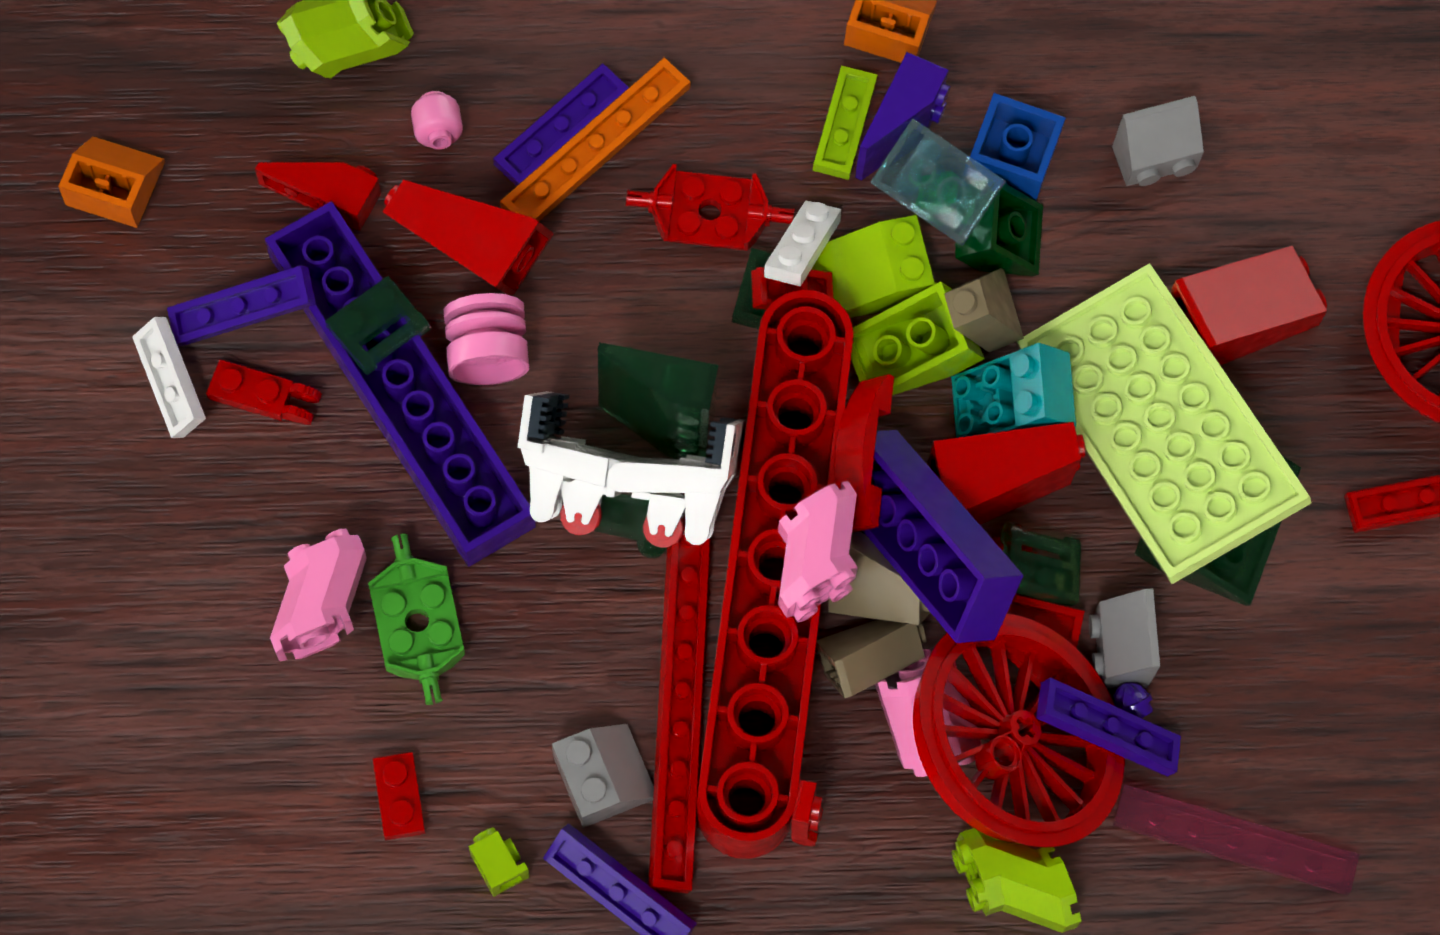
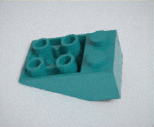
(1015, 392)

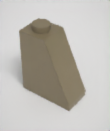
(985, 311)
(878, 588)
(869, 653)

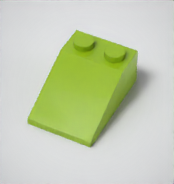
(877, 266)
(913, 343)

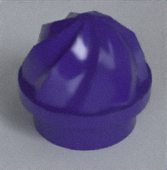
(1133, 699)

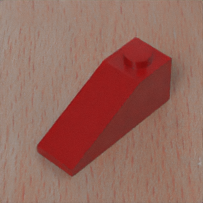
(318, 183)

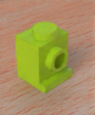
(497, 861)

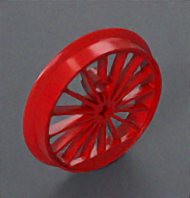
(1384, 323)
(1013, 737)

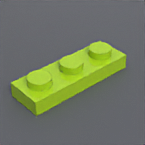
(845, 122)

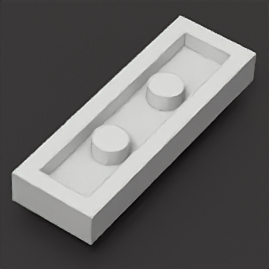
(802, 243)
(168, 377)

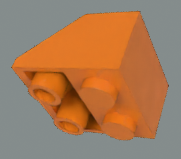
(889, 26)
(110, 180)

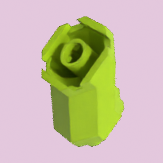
(343, 33)
(1016, 880)

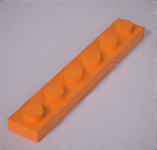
(597, 142)

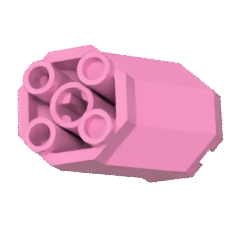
(817, 551)
(318, 595)
(897, 700)

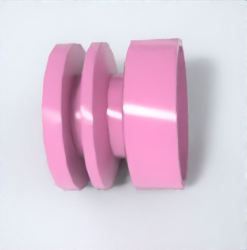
(486, 339)

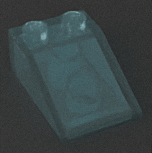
(938, 181)

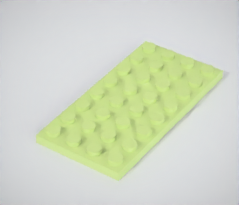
(1169, 426)

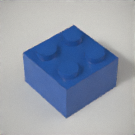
(1018, 143)

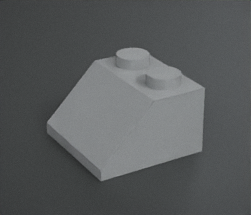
(1159, 142)
(1126, 639)
(602, 772)

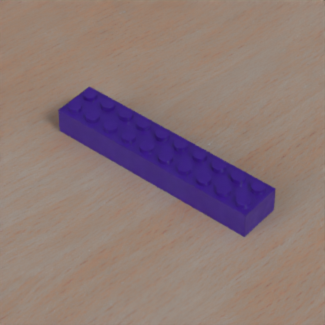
(408, 396)

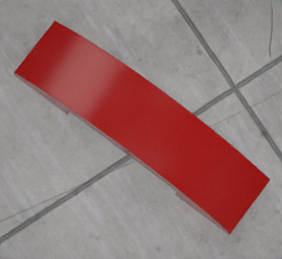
(857, 446)

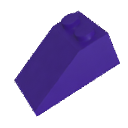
(915, 93)

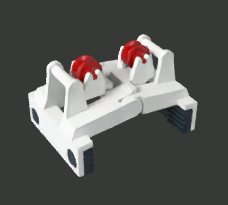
(609, 473)

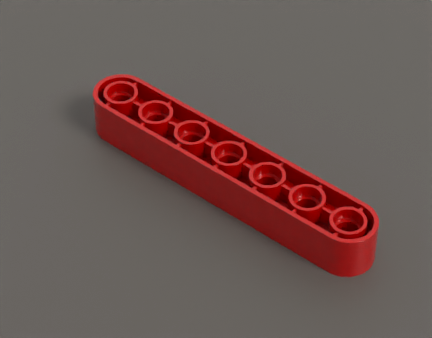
(750, 605)

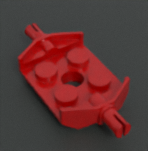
(683, 194)

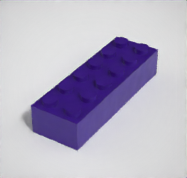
(939, 545)

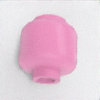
(435, 119)

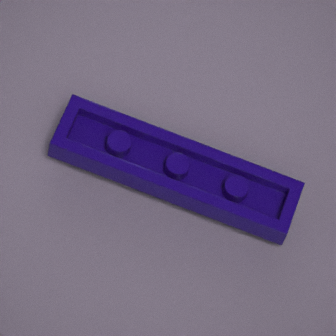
(559, 124)
(241, 305)
(1108, 727)
(615, 886)

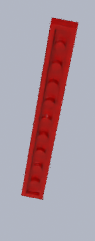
(679, 717)

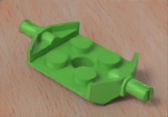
(416, 588)

